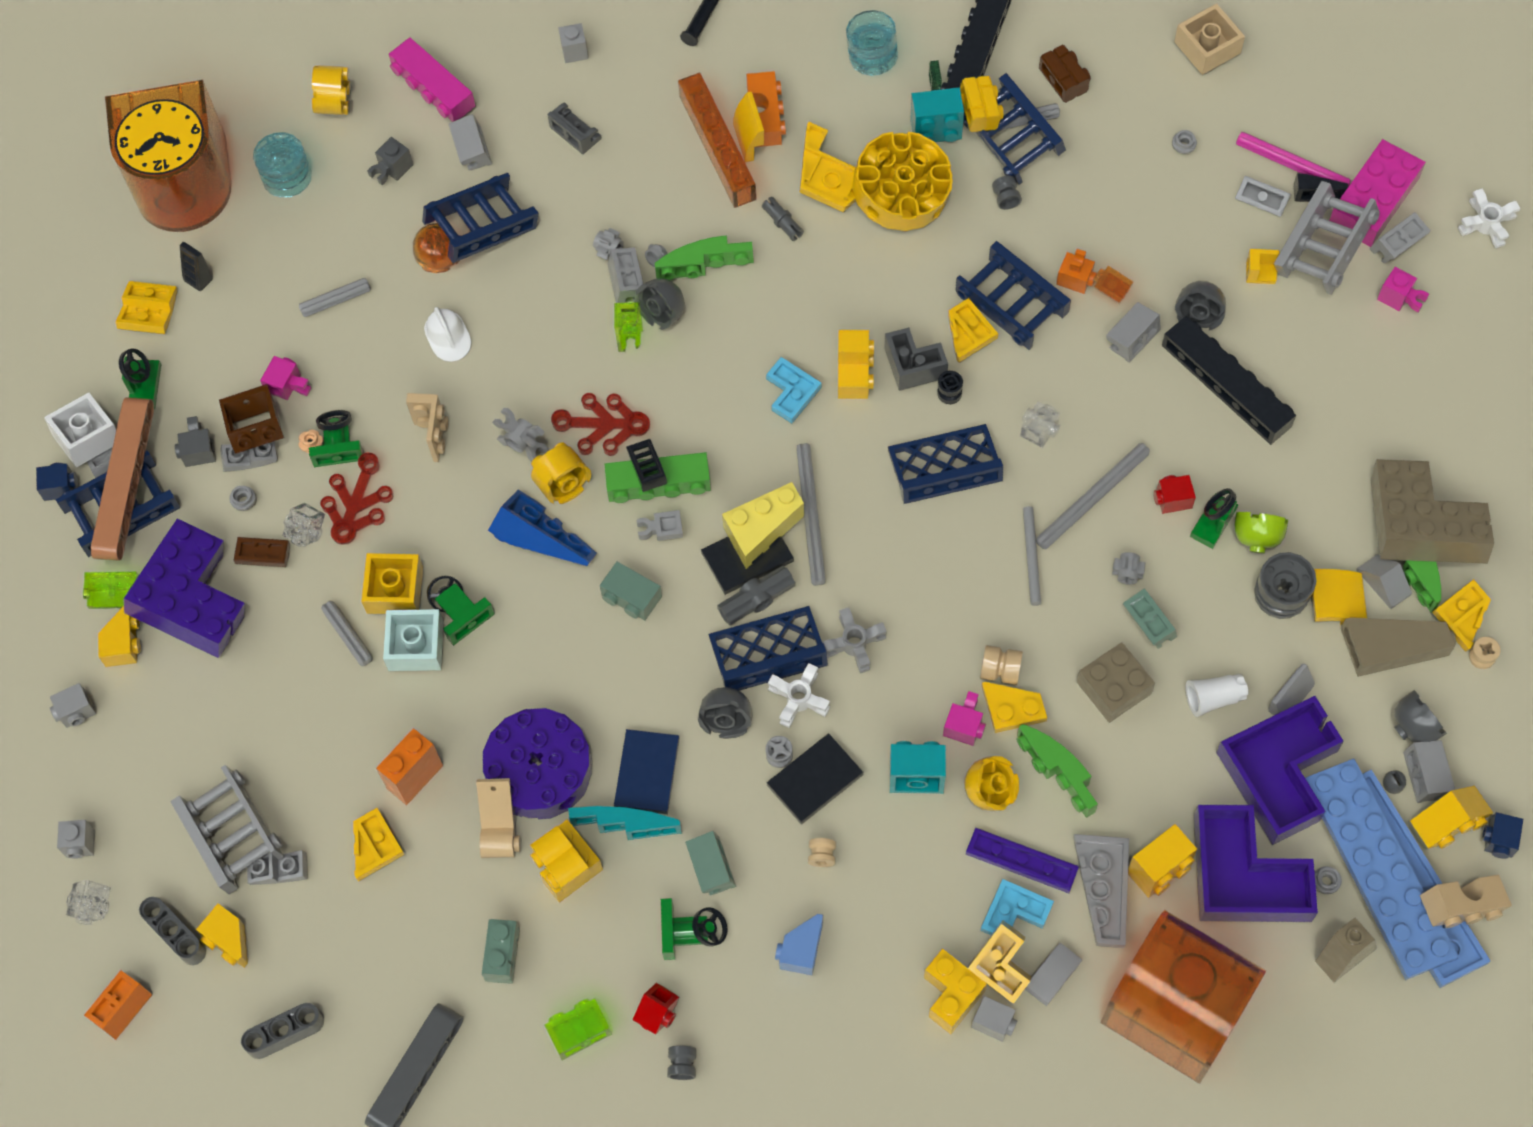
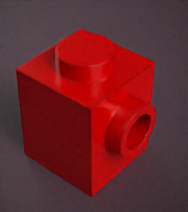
(1175, 494)
(656, 1009)

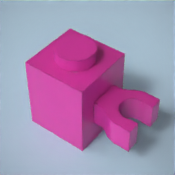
(1399, 289)
(284, 377)
(964, 722)

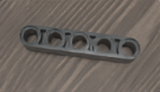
(415, 1068)

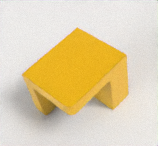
(1261, 266)

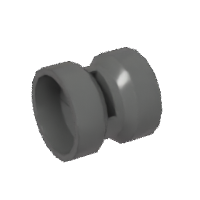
(1006, 191)
(682, 1060)

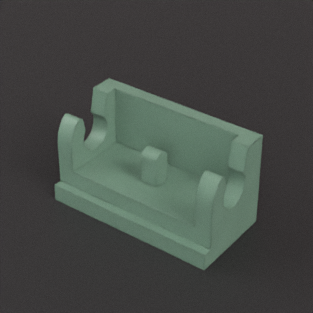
(1150, 618)
(710, 863)

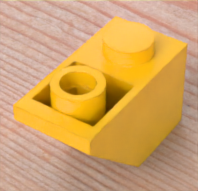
(118, 640)
(226, 933)

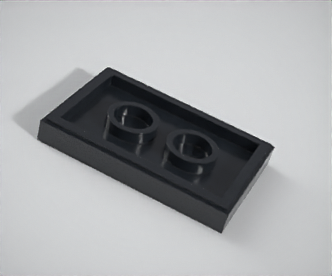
(730, 570)
(814, 778)

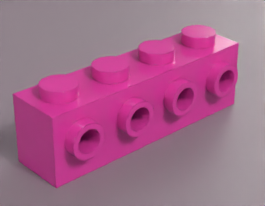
(431, 80)

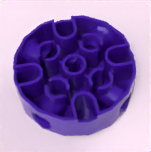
(546, 738)

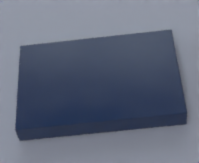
(647, 771)

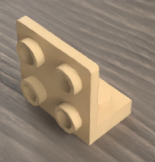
(429, 413)

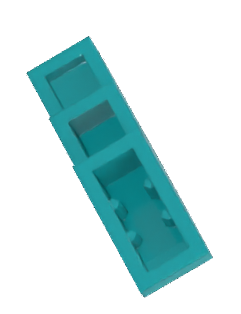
(636, 822)

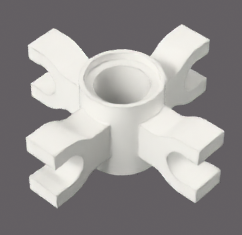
(1494, 212)
(794, 705)

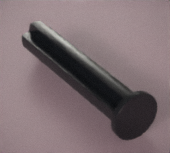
(698, 22)

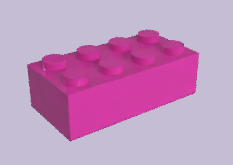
(1387, 179)

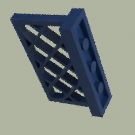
(950, 478)
(756, 673)

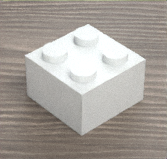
(81, 429)

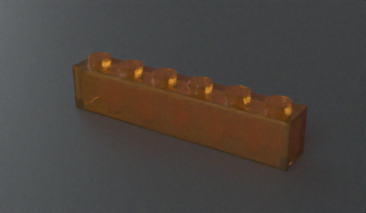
(717, 140)

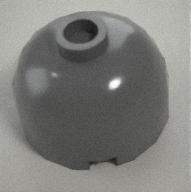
(661, 302)
(1202, 303)
(725, 712)
(1417, 720)

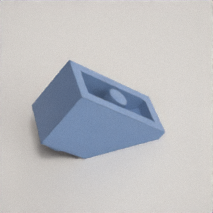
(800, 947)

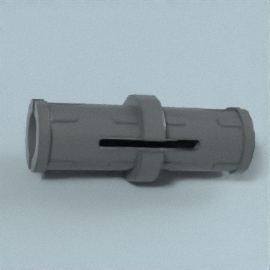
(782, 218)

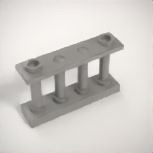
(1313, 219)
(201, 831)

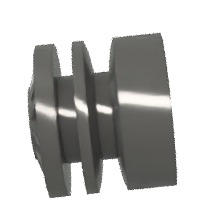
(1292, 574)

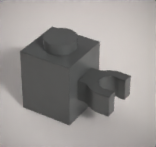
(392, 159)
(196, 445)

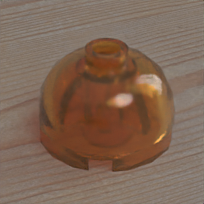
(431, 249)

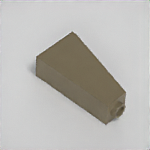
(1392, 643)
(1346, 950)

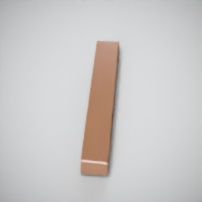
(122, 479)

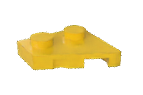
(1464, 613)
(1012, 707)

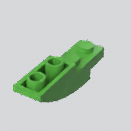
(694, 257)
(1425, 581)
(1052, 759)

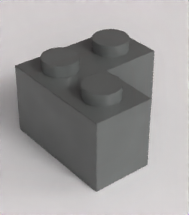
(911, 364)

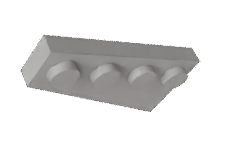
(1105, 882)

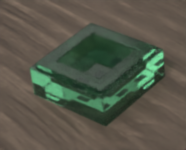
(935, 75)

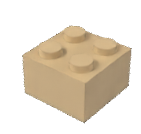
(1209, 39)

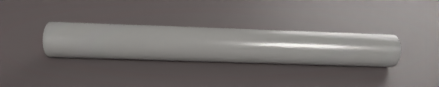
(1032, 561)

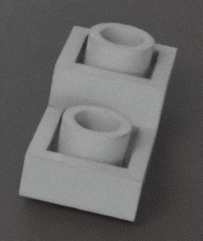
(247, 459)
(272, 870)
(1053, 974)

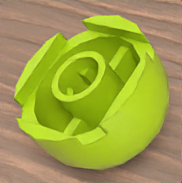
(1260, 530)

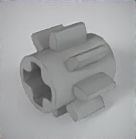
(606, 241)
(1128, 568)

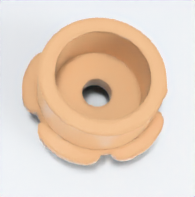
(305, 436)

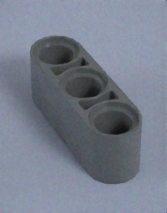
(163, 922)
(268, 1031)

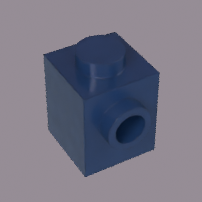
(55, 480)
(1502, 835)

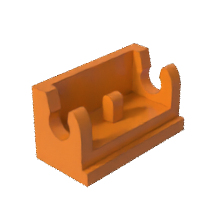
(118, 1004)

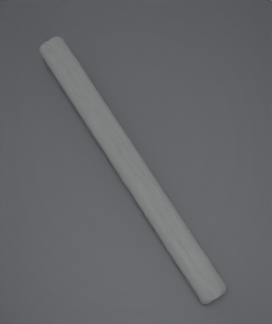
(1092, 496)
(810, 514)

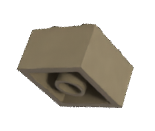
(1115, 682)

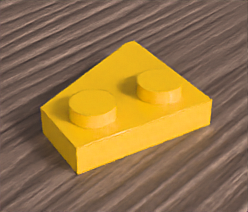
(969, 329)
(373, 844)

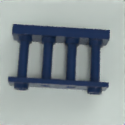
(1036, 124)
(480, 237)
(1018, 273)
(143, 514)

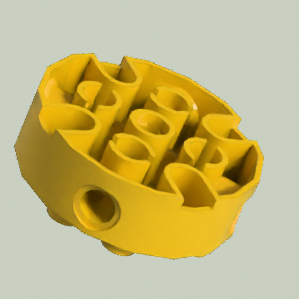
(902, 180)

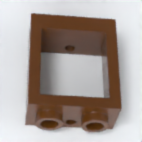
(235, 409)

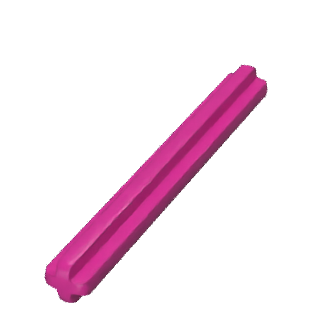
(1286, 158)

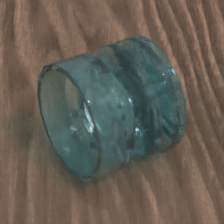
(872, 42)
(282, 164)

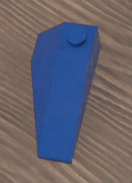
(525, 525)

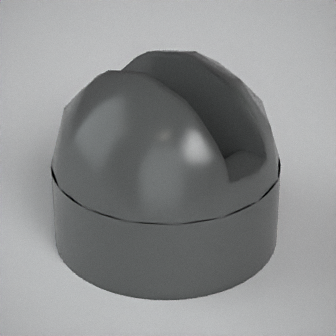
(1390, 783)

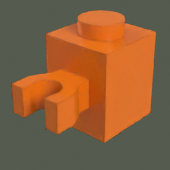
(1076, 272)

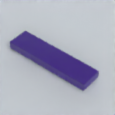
(1022, 860)

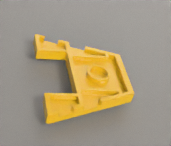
(823, 175)

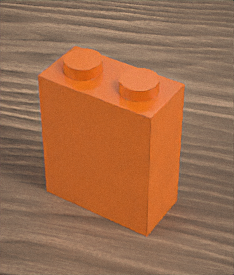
(409, 766)

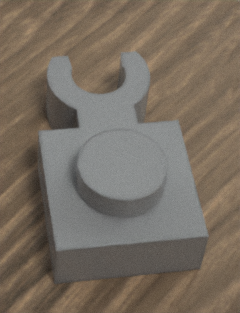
(666, 526)

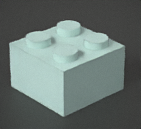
(413, 640)

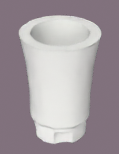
(1215, 693)

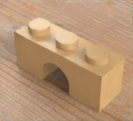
(1452, 905)

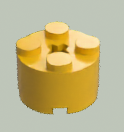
(330, 90)
(560, 473)

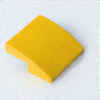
(748, 126)
(146, 307)
(1338, 595)

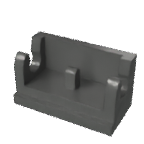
(573, 129)

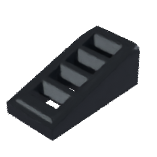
(1306, 185)
(193, 267)
(651, 481)

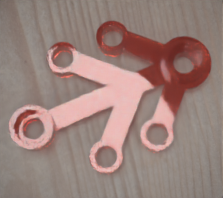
(604, 423)
(356, 502)

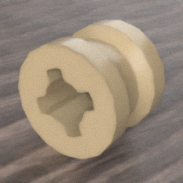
(1480, 658)
(822, 852)

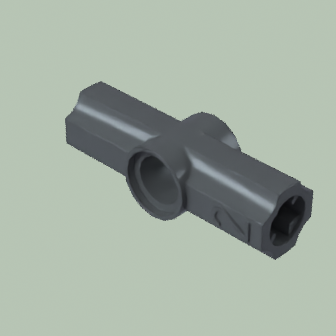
(756, 595)

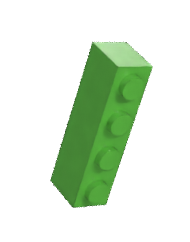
(683, 473)

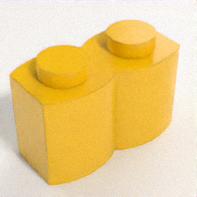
(560, 859)

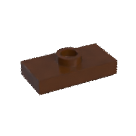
(261, 552)

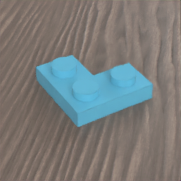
(797, 389)
(1016, 902)

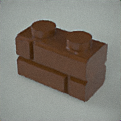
(1064, 73)

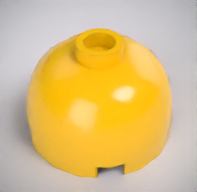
(991, 783)

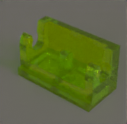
(627, 324)
(107, 589)

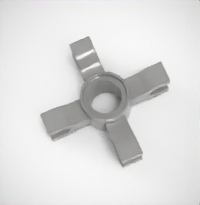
(520, 434)
(872, 634)

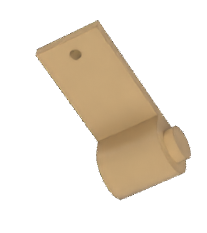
(496, 819)

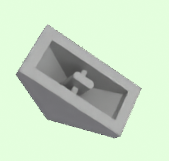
(1386, 579)

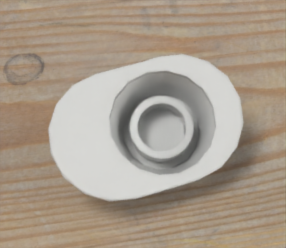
(447, 335)

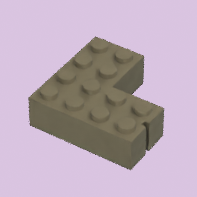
(1419, 527)

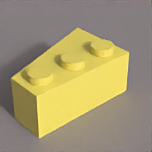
(762, 520)

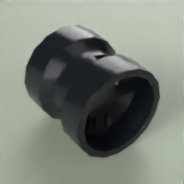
(950, 393)

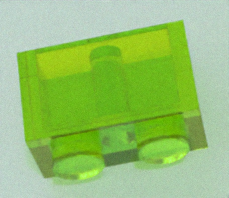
(577, 1028)

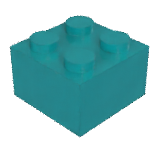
(938, 114)
(917, 767)

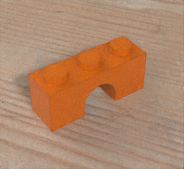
(765, 92)

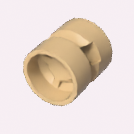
(1001, 664)

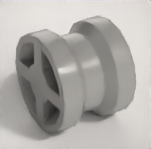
(777, 746)

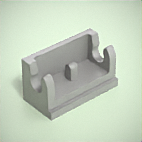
(470, 142)
(1400, 237)
(624, 274)
(1134, 331)
(1428, 770)

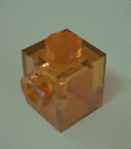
(1112, 284)

